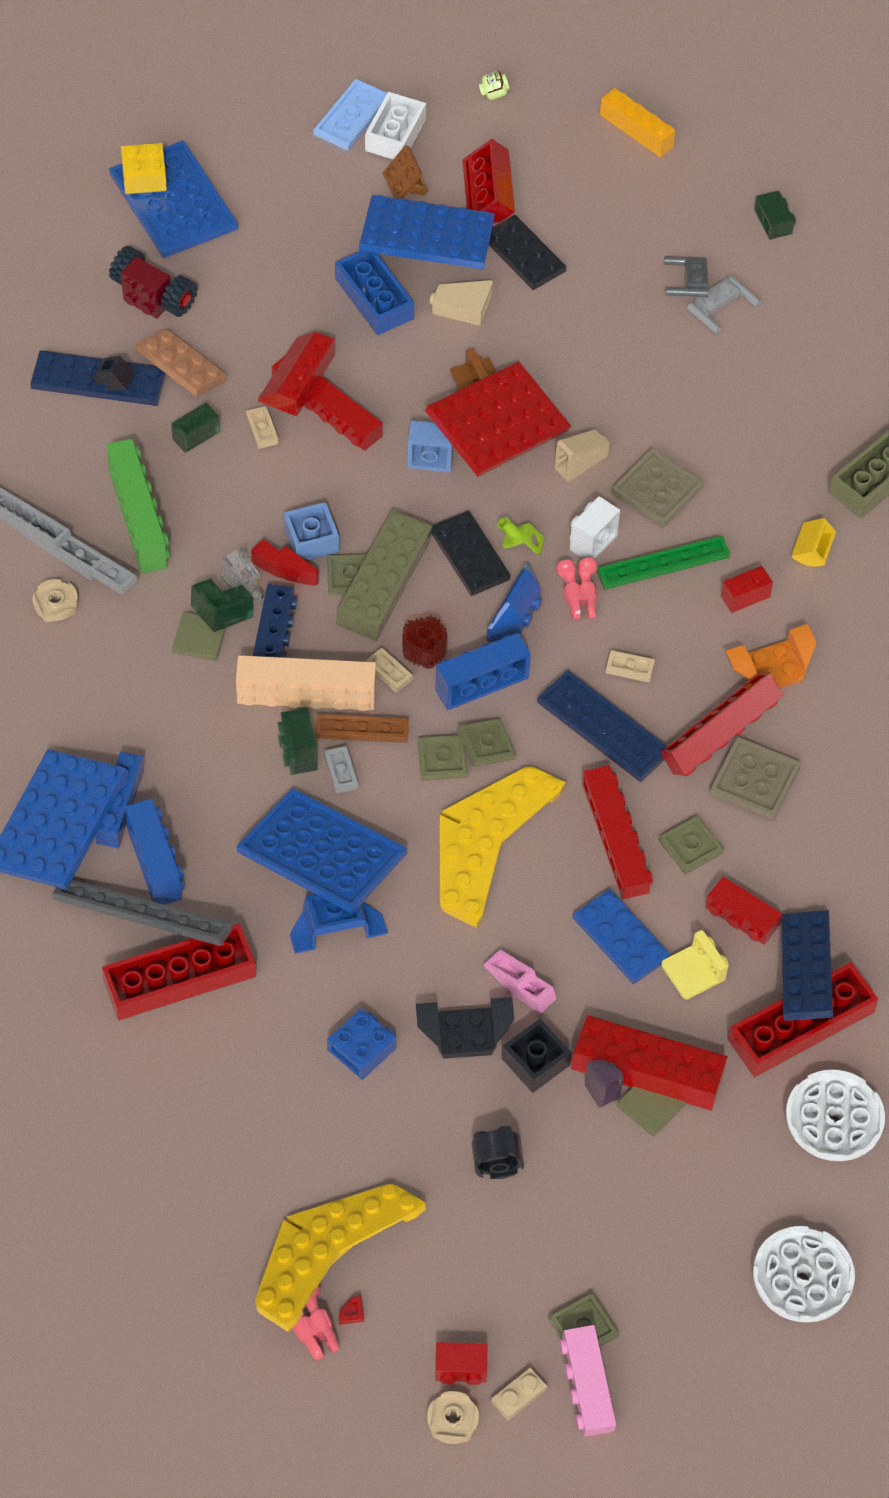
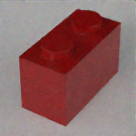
(746, 589)
(461, 1363)

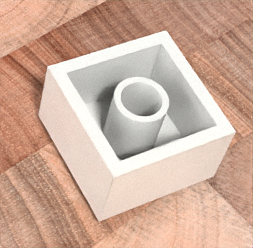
(594, 528)

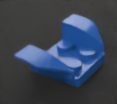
(325, 917)

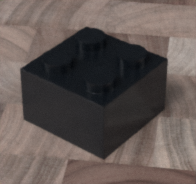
(536, 1055)

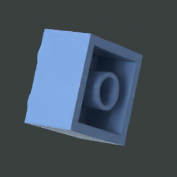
(428, 448)
(311, 531)

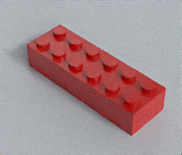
(177, 973)
(768, 1040)
(652, 1061)

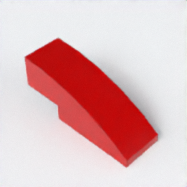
(284, 564)

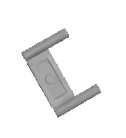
(717, 298)

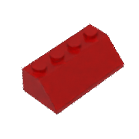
(489, 180)
(299, 373)

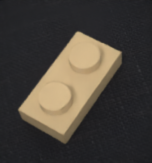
(262, 427)
(630, 666)
(390, 670)
(519, 1394)

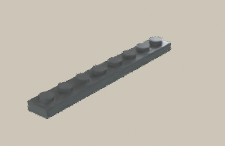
(144, 912)

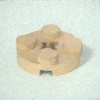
(55, 611)
(455, 1432)

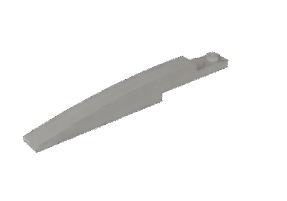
(59, 543)

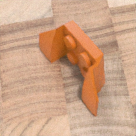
(784, 660)

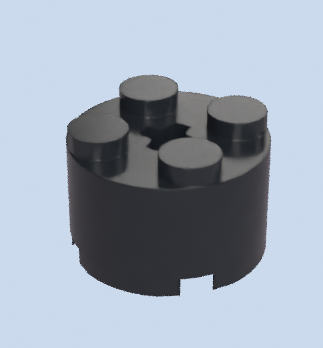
(497, 1153)

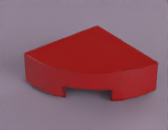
(352, 1311)

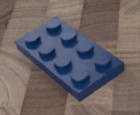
(621, 936)

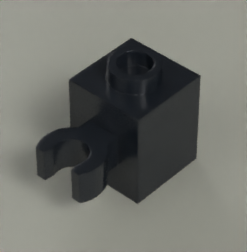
(114, 374)

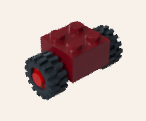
(149, 286)

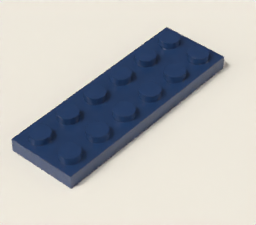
(73, 376)
(603, 725)
(806, 965)

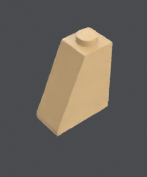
(462, 300)
(580, 453)

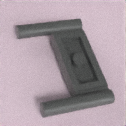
(695, 276)

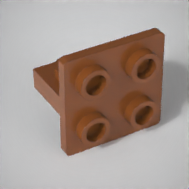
(405, 175)
(473, 369)

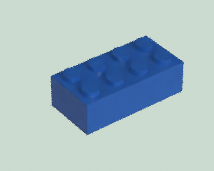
(374, 291)
(482, 671)
(154, 852)

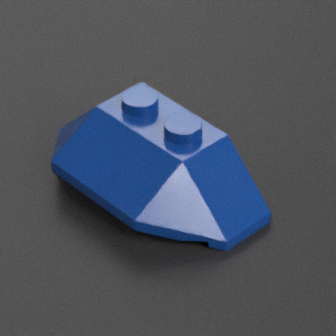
(517, 606)

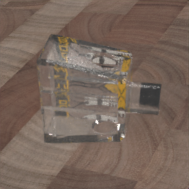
(239, 570)

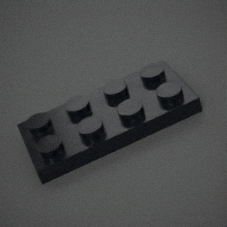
(525, 253)
(470, 553)

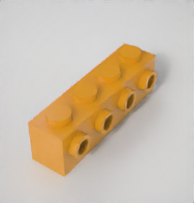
(637, 122)

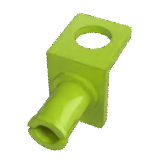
(521, 534)

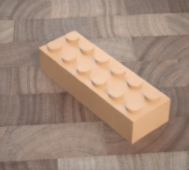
(306, 683)

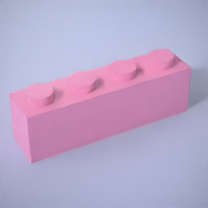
(588, 1381)

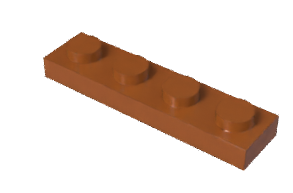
(362, 728)

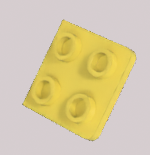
(696, 967)

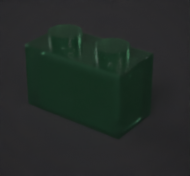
(774, 214)
(195, 427)

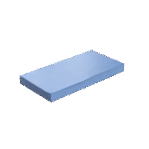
(350, 115)

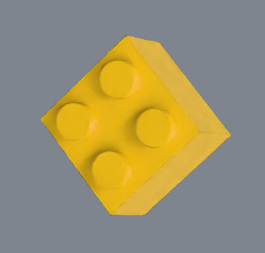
(143, 168)

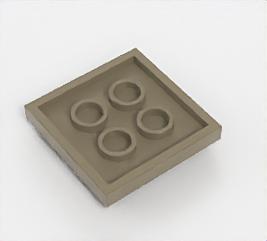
(657, 488)
(755, 778)

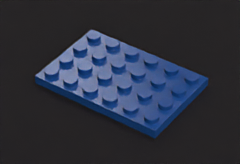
(186, 212)
(427, 232)
(58, 818)
(322, 850)

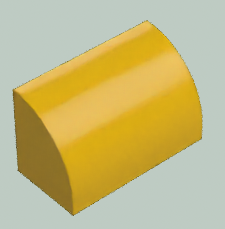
(814, 543)

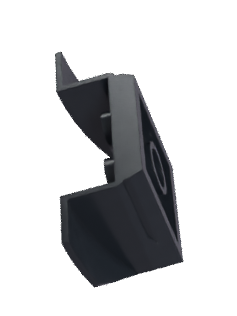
(466, 1030)

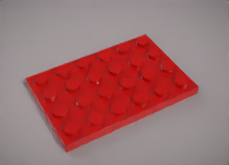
(498, 418)

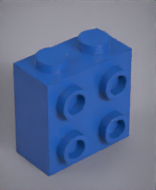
(362, 1043)

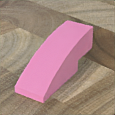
(521, 981)

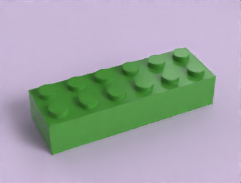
(138, 506)

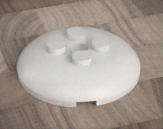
(837, 1095)
(808, 1253)

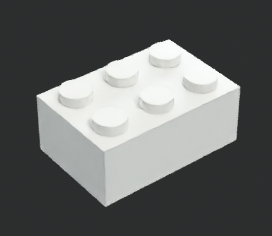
(395, 125)

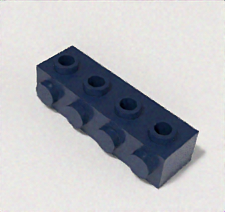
(275, 622)

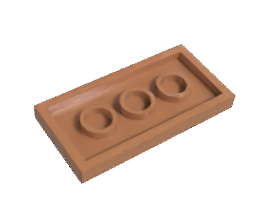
(181, 362)

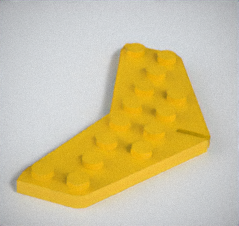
(477, 829)
(317, 1239)

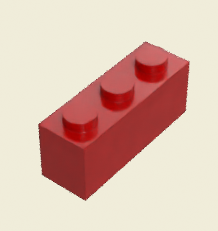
(743, 910)

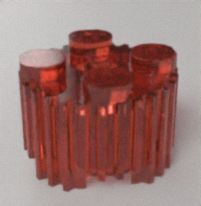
(424, 641)

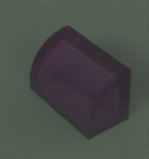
(603, 1082)

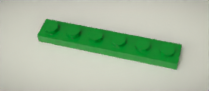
(663, 562)

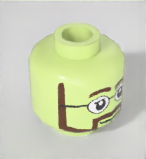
(494, 85)

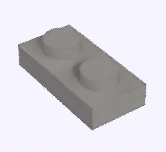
(341, 769)

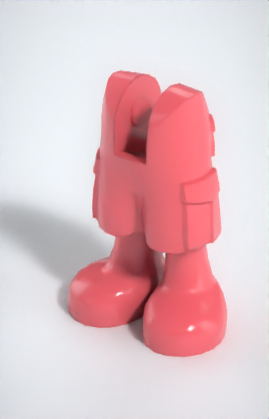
(576, 594)
(316, 1328)

